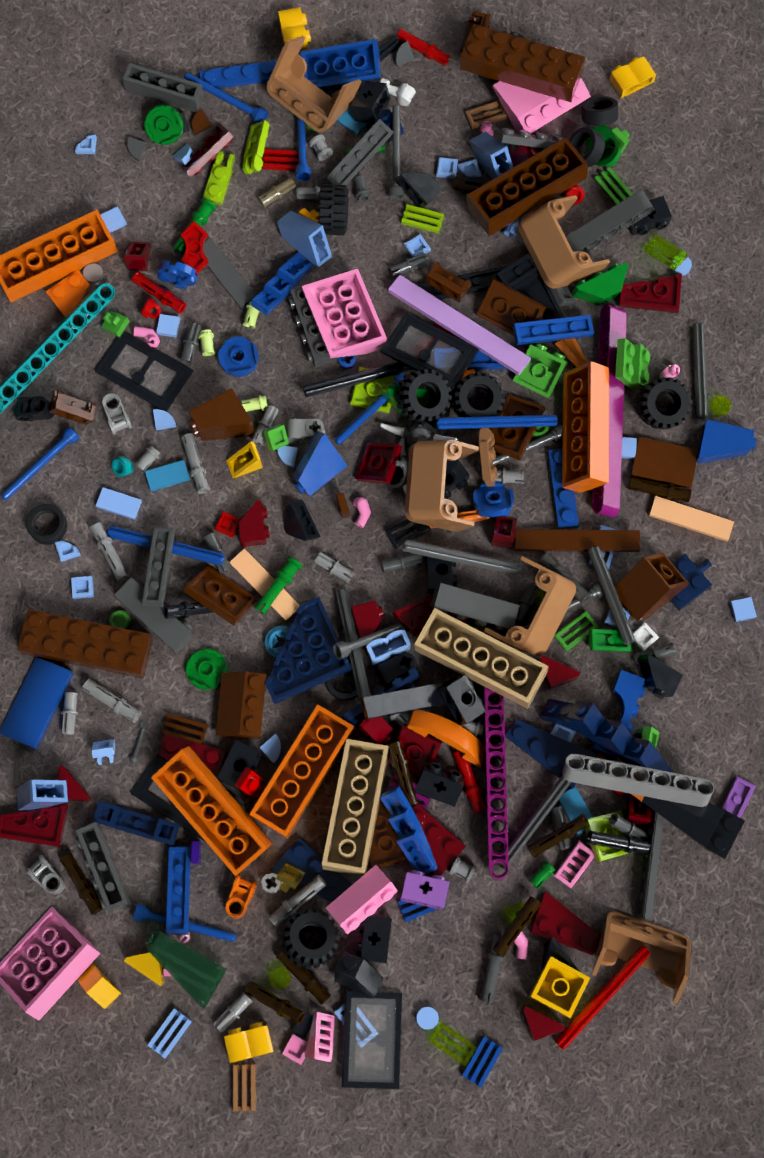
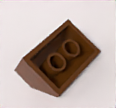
(240, 705)

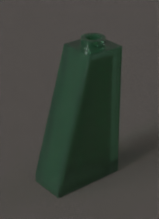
(189, 968)

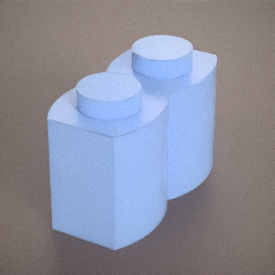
(385, 648)

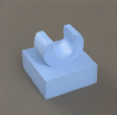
(102, 749)

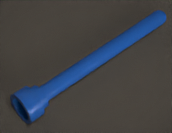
(257, 114)
(302, 170)
(366, 414)
(67, 438)
(142, 914)

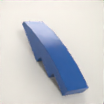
(281, 285)
(410, 833)

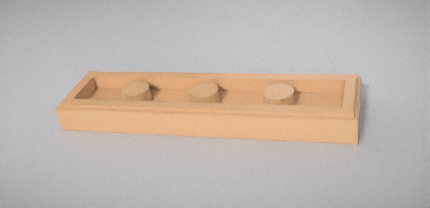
(691, 518)
(261, 581)

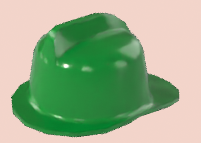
(611, 151)

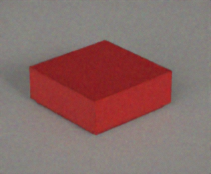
(227, 524)

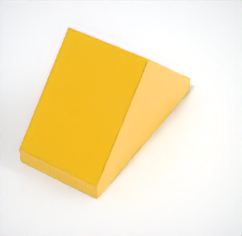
(244, 461)
(148, 966)
(98, 986)

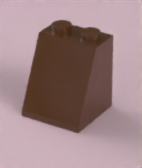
(221, 418)
(650, 586)

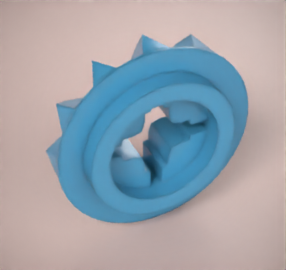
(271, 639)

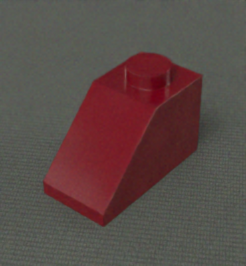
(367, 618)
(377, 730)

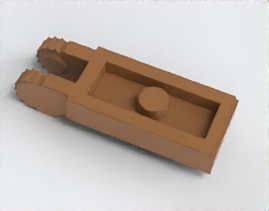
(487, 455)

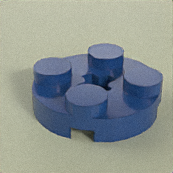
(179, 274)
(246, 364)
(486, 507)

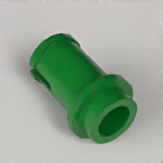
(542, 874)

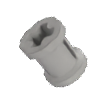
(320, 147)
(462, 870)
(272, 890)

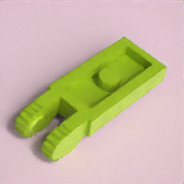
(255, 147)
(219, 179)

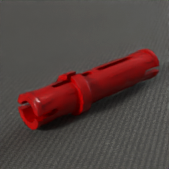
(421, 46)
(165, 297)
(470, 783)

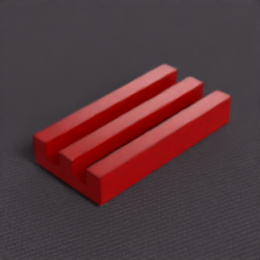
(268, 153)

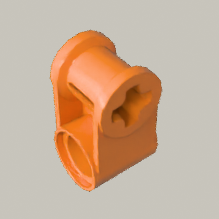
(240, 896)

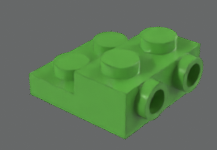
(632, 364)
(542, 370)

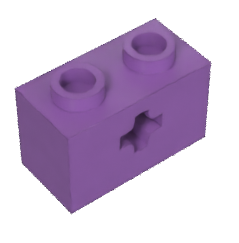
(413, 894)

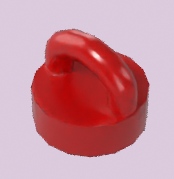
(575, 190)
(146, 311)

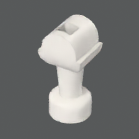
(403, 93)

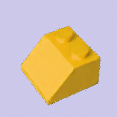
(559, 987)

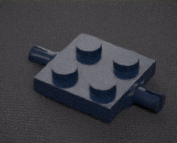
(697, 581)

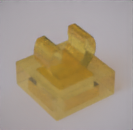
(289, 877)

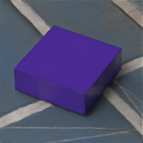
(196, 852)

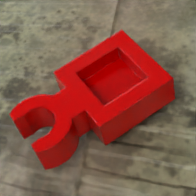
(250, 783)

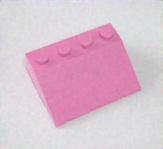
(532, 109)
(345, 315)
(45, 963)

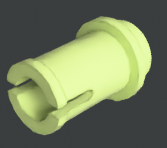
(251, 316)
(207, 342)
(255, 403)

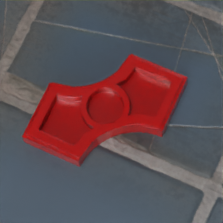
(194, 240)

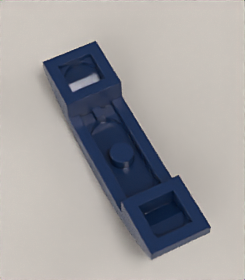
(136, 823)

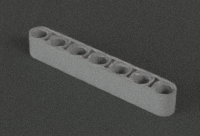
(638, 780)

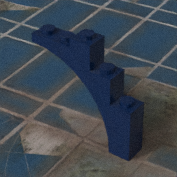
(612, 735)

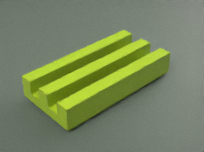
(405, 221)

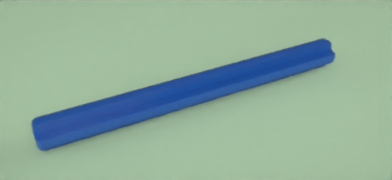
(496, 421)
(178, 548)

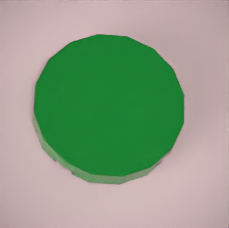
(164, 125)
(209, 676)

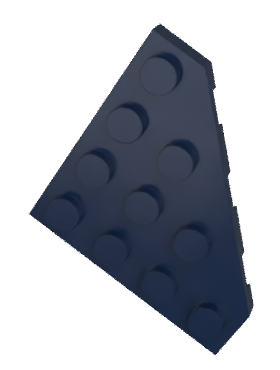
(306, 654)

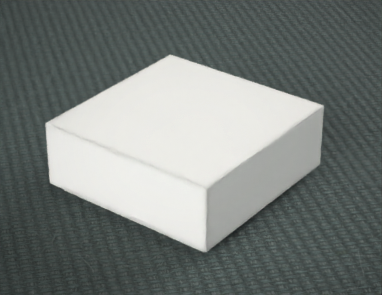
(644, 636)

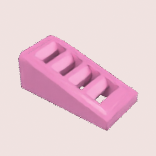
(579, 844)
(327, 1043)

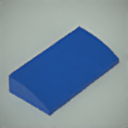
(343, 63)
(36, 703)

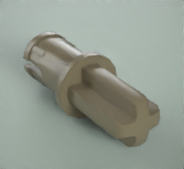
(276, 192)

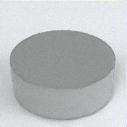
(93, 273)

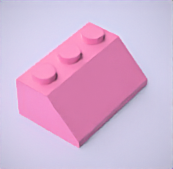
(361, 899)

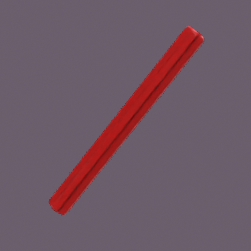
(602, 997)

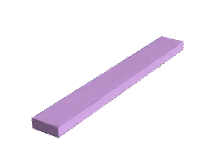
(459, 325)

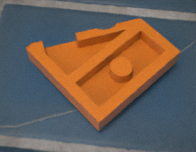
(68, 292)

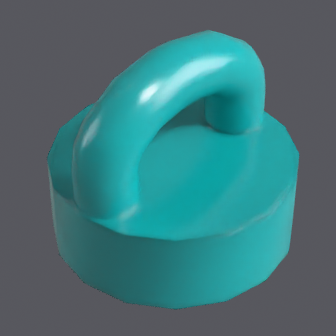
(122, 466)

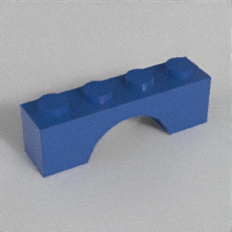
(627, 690)

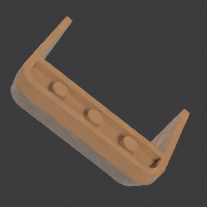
(301, 95)
(550, 248)
(426, 484)
(548, 616)
(668, 949)

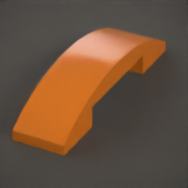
(448, 732)

